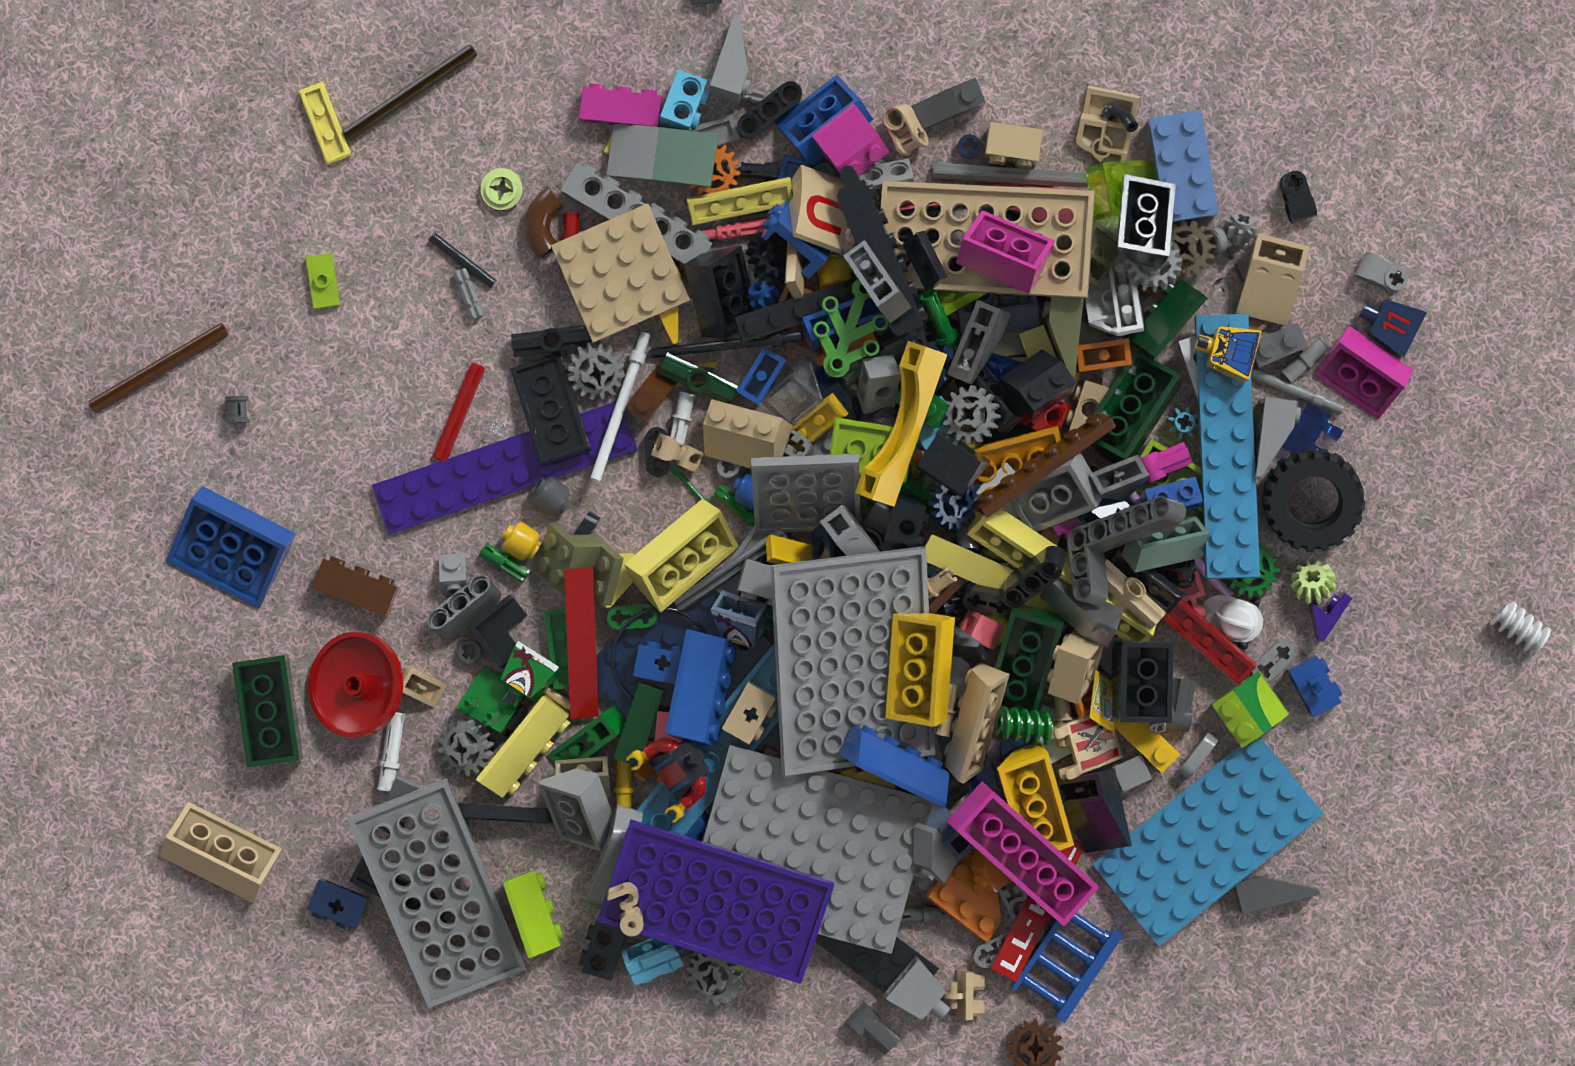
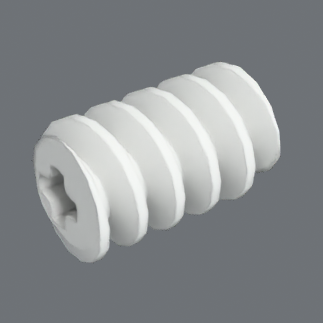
(1521, 627)

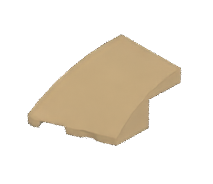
(1105, 138)

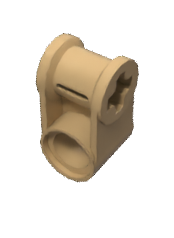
(905, 131)

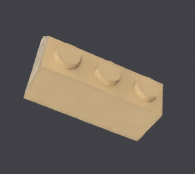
(742, 434)

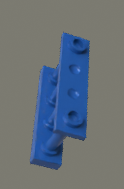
(1077, 983)

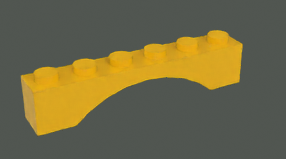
(919, 377)

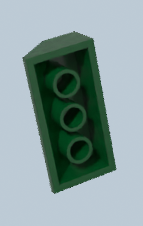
(1135, 406)

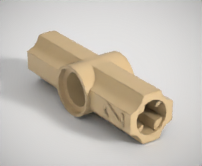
(1131, 596)

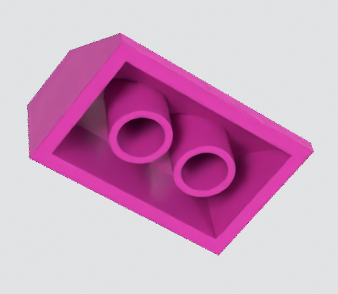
(1004, 251)
(1363, 372)

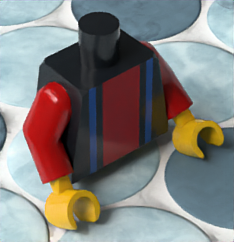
(679, 768)

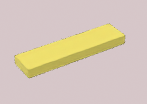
(739, 201)

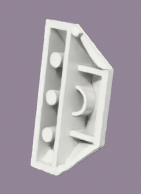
(1116, 302)

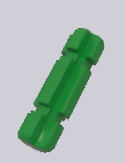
(722, 493)

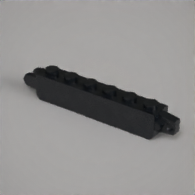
(868, 224)

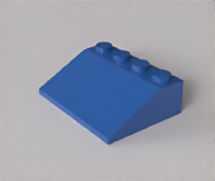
(230, 546)

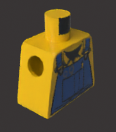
(1230, 351)

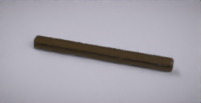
(409, 93)

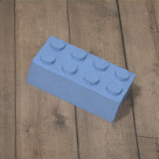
(1183, 159)

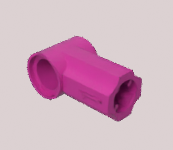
(1166, 461)

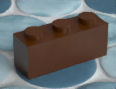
(355, 586)

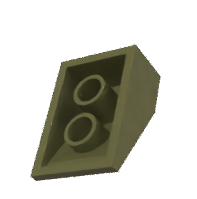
(1063, 327)

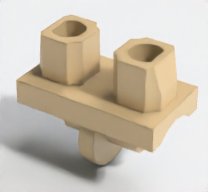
(962, 994)

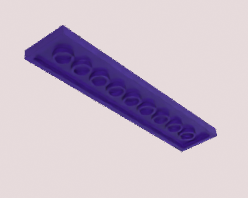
(488, 474)

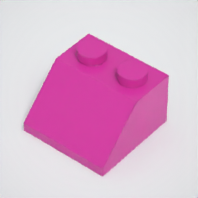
(850, 141)

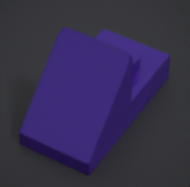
(1325, 621)

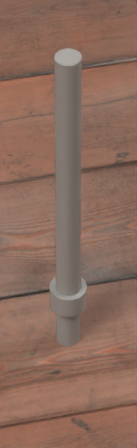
(1317, 398)

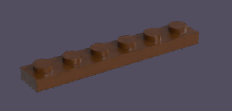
(1038, 468)

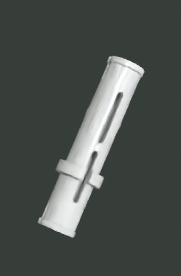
(391, 752)

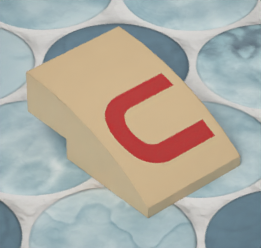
(816, 210)

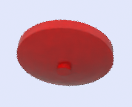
(355, 684)

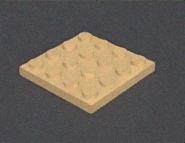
(620, 273)

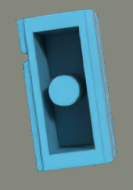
(650, 960)

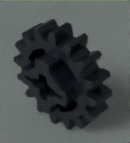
(768, 256)

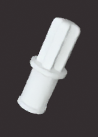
(682, 417)

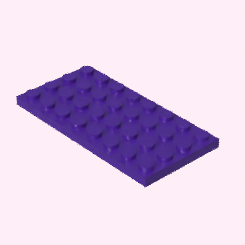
(719, 901)

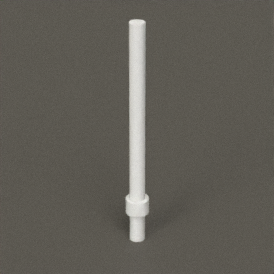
(636, 360)

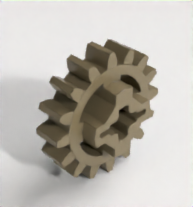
(1194, 241)

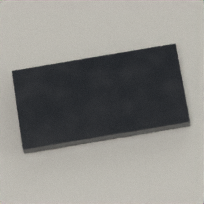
(550, 409)

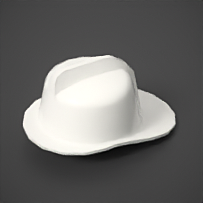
(1234, 617)

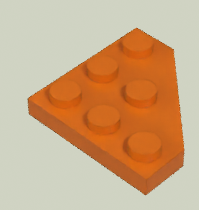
(966, 902)

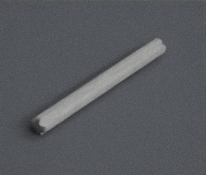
(1010, 175)

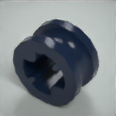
(963, 140)

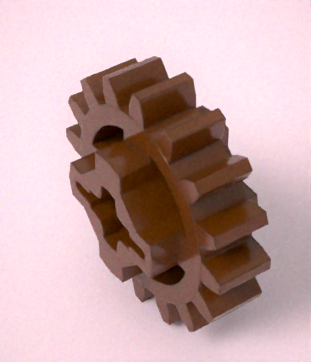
(1022, 1046)

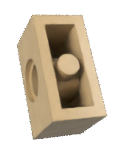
(1085, 393)

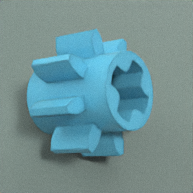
(1176, 426)

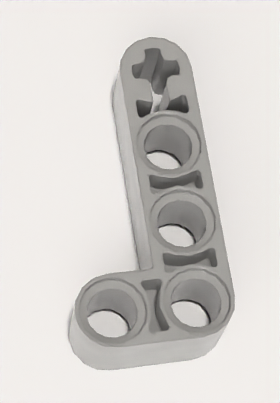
(607, 860)

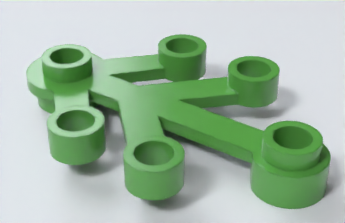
(847, 333)

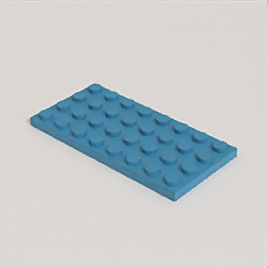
(1208, 840)

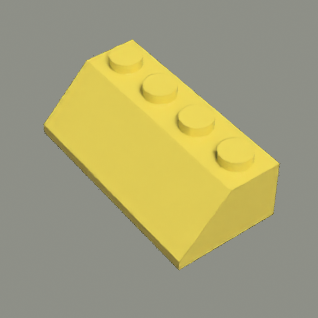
(681, 554)
(523, 747)

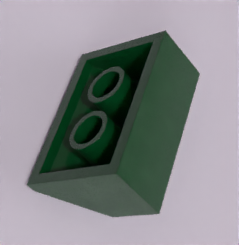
(1167, 318)

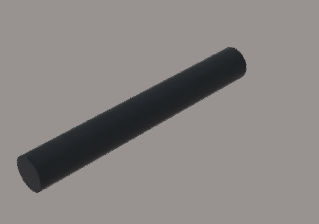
(461, 259)

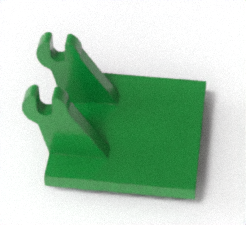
(485, 703)

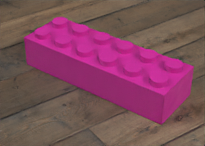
(1022, 853)

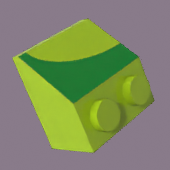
(1250, 709)

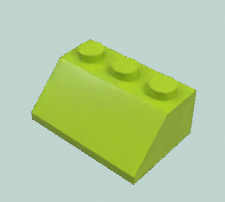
(533, 912)

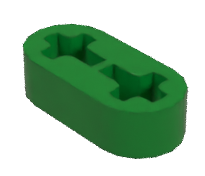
(631, 610)

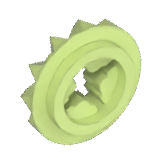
(494, 179)

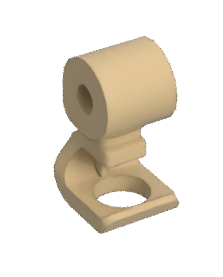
(685, 456)
(631, 918)

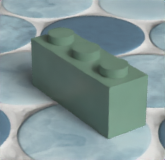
(1167, 546)

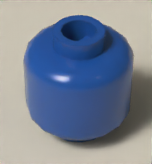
(744, 491)

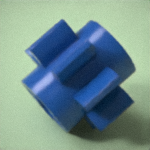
(763, 294)

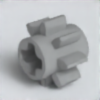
(1240, 228)

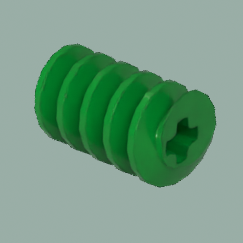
(1023, 723)

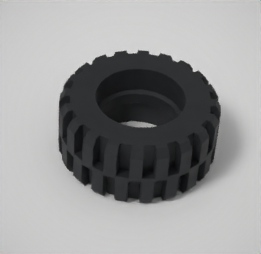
(1318, 534)

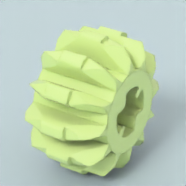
(1320, 581)

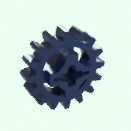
(950, 508)

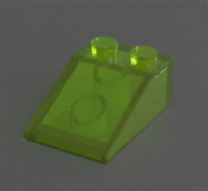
(1107, 183)

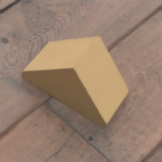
(422, 686)

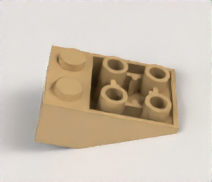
(1272, 279)

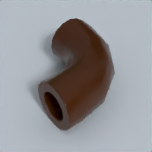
(538, 222)

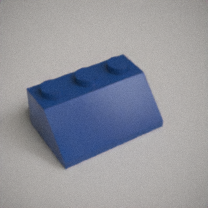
(816, 112)

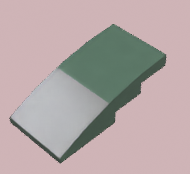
(662, 155)

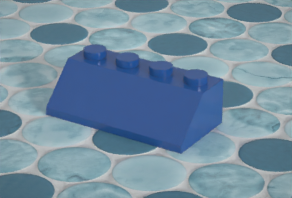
(700, 688)
(896, 764)

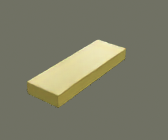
(325, 123)

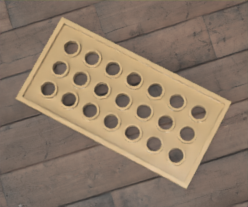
(1000, 199)

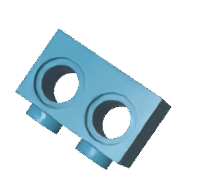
(679, 101)

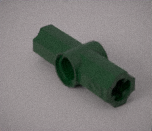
(682, 370)

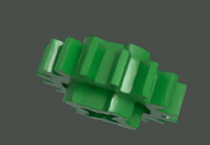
(1267, 576)

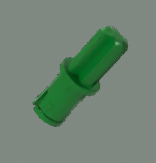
(504, 562)

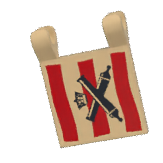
(1090, 746)

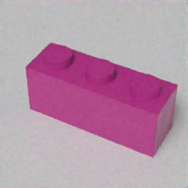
(620, 106)

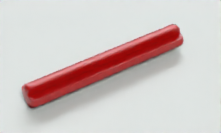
(459, 412)

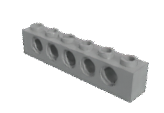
(576, 186)

